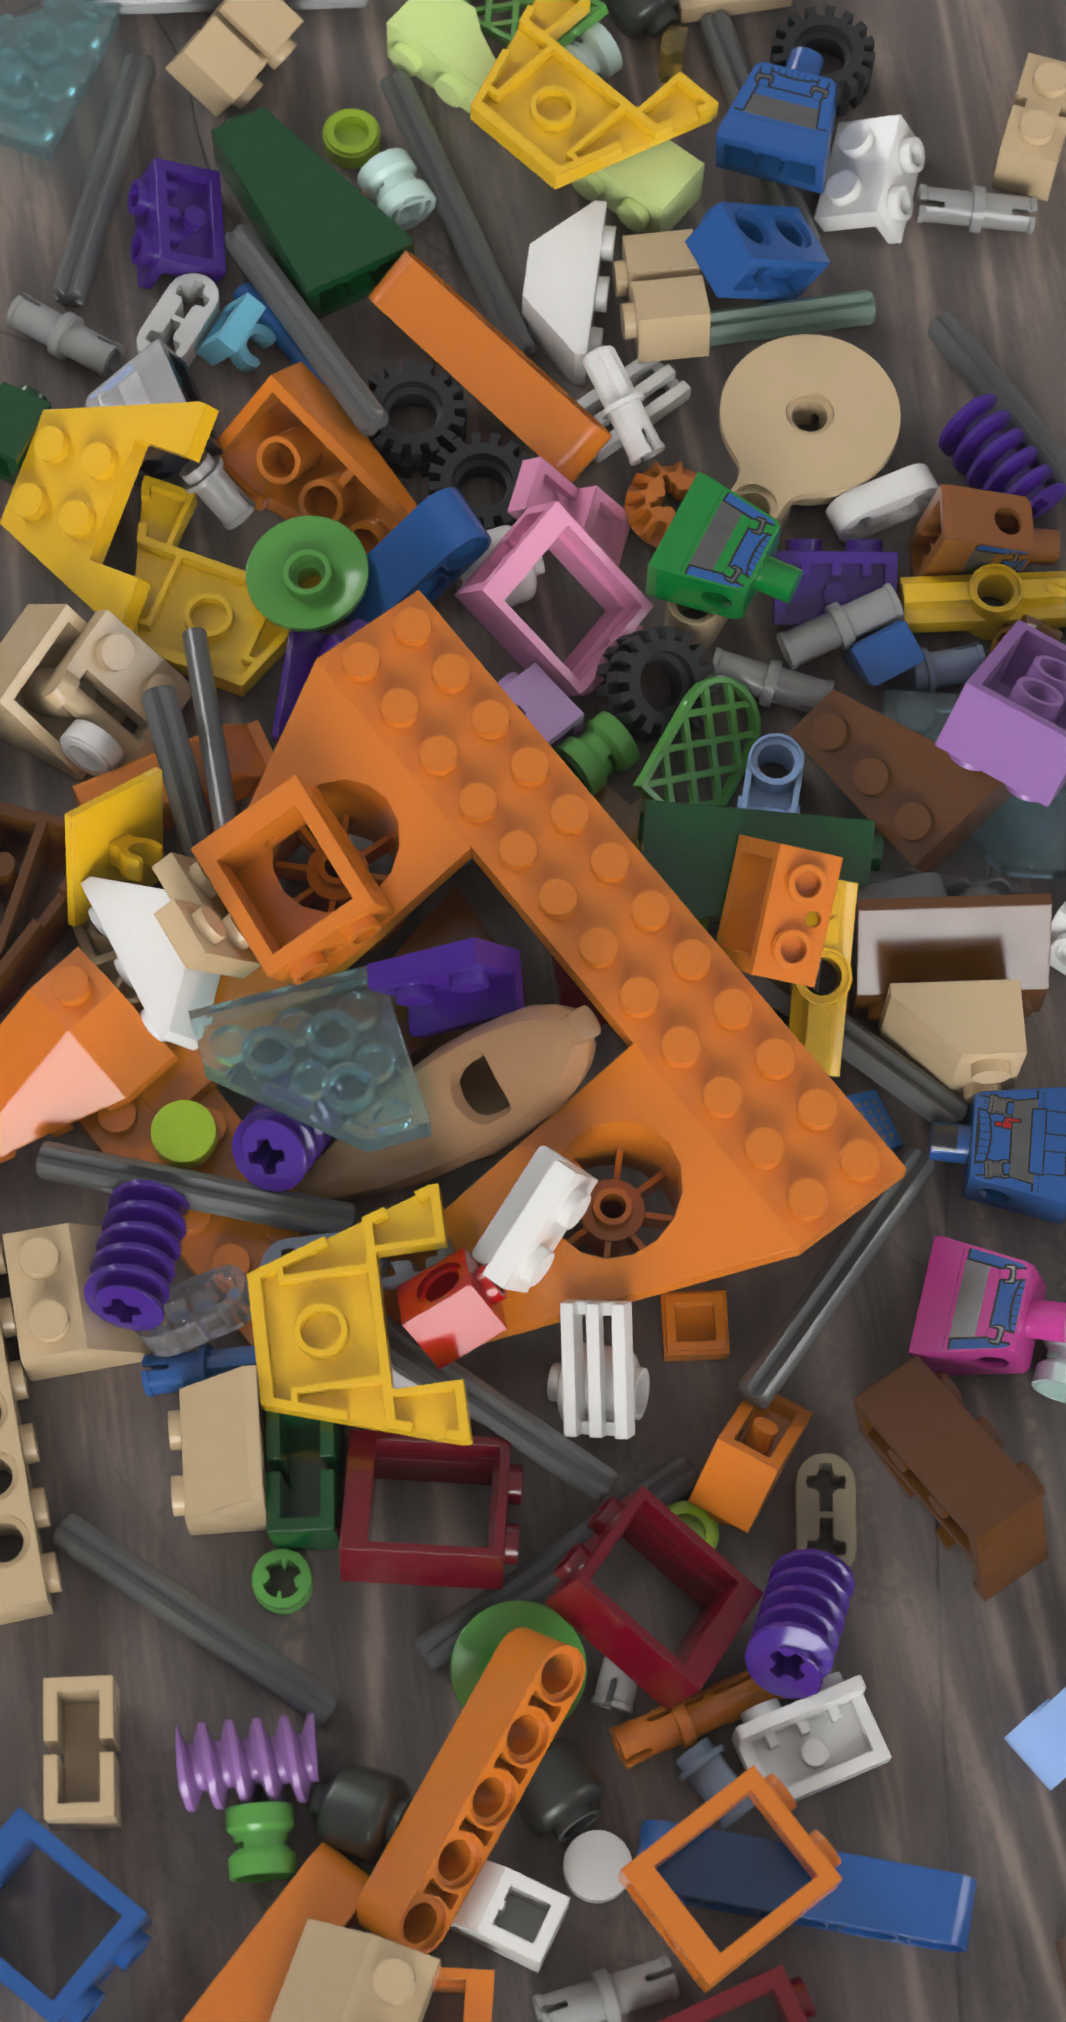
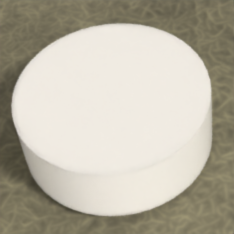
(91, 748)
(594, 1866)

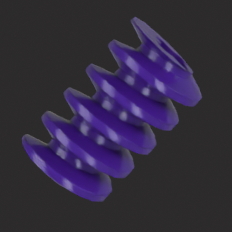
(992, 459)
(276, 1148)
(137, 1254)
(799, 1623)

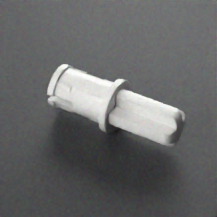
(622, 404)

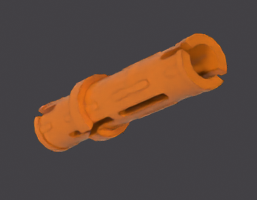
(688, 1720)

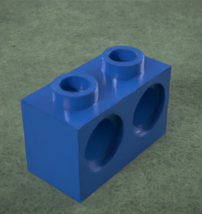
(757, 251)

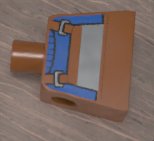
(978, 528)

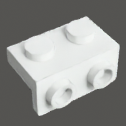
(871, 177)
(533, 1219)
(813, 1739)

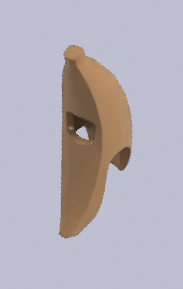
(480, 1099)

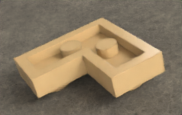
(199, 921)

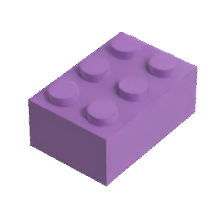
(1014, 716)

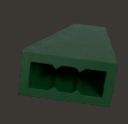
(306, 213)
(698, 842)

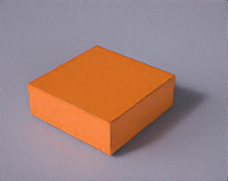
(694, 1326)

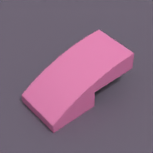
(589, 506)

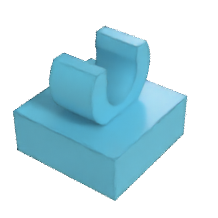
(231, 332)

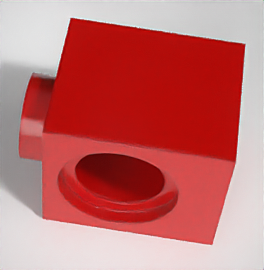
(452, 1308)

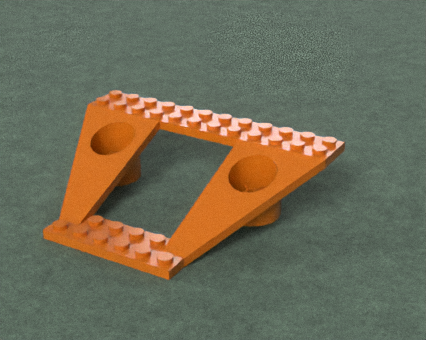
(713, 1084)

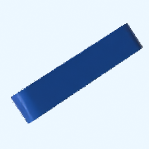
(872, 1900)

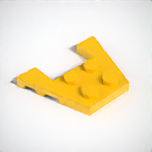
(563, 114)
(80, 483)
(199, 593)
(326, 1330)

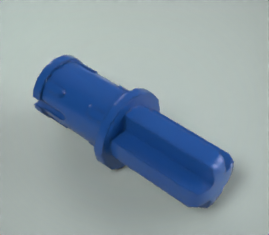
(187, 1368)

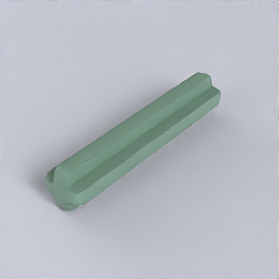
(792, 317)

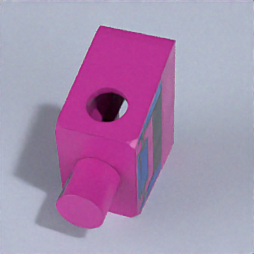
(982, 1312)

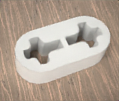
(169, 319)
(882, 502)

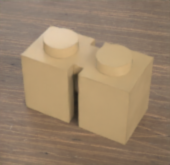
(232, 49)
(1034, 130)
(663, 295)
(83, 1726)

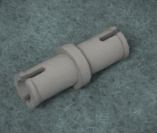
(975, 209)
(65, 335)
(840, 626)
(771, 681)
(610, 1995)

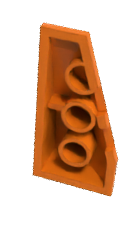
(306, 457)
(71, 1053)

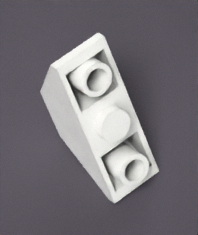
(566, 289)
(148, 959)

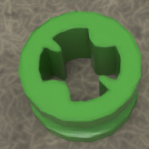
(261, 1581)

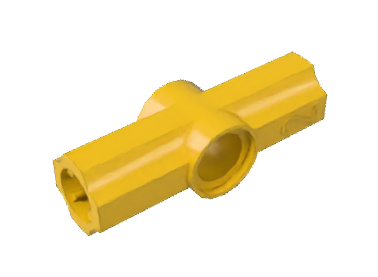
(955, 602)
(821, 1019)

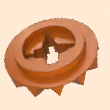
(647, 495)

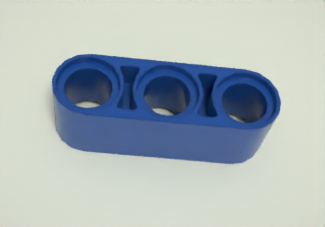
(423, 554)

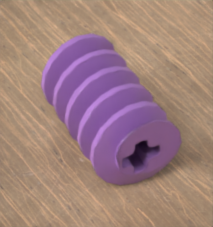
(247, 1762)

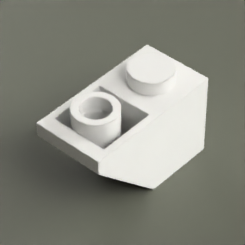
(511, 1915)

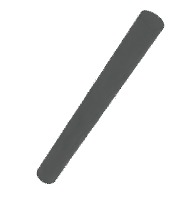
(209, 726)

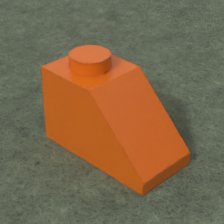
(749, 1461)

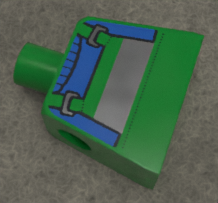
(719, 554)

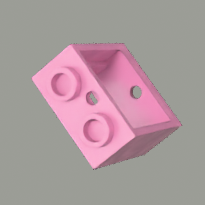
(509, 562)

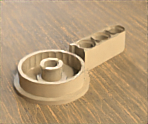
(780, 463)

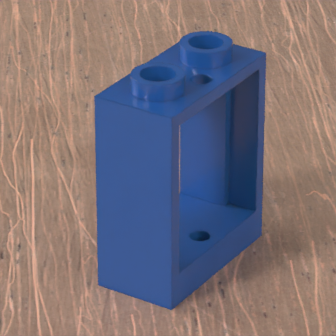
(119, 1947)

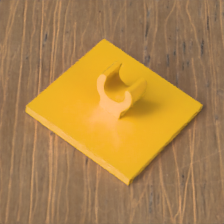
(114, 839)

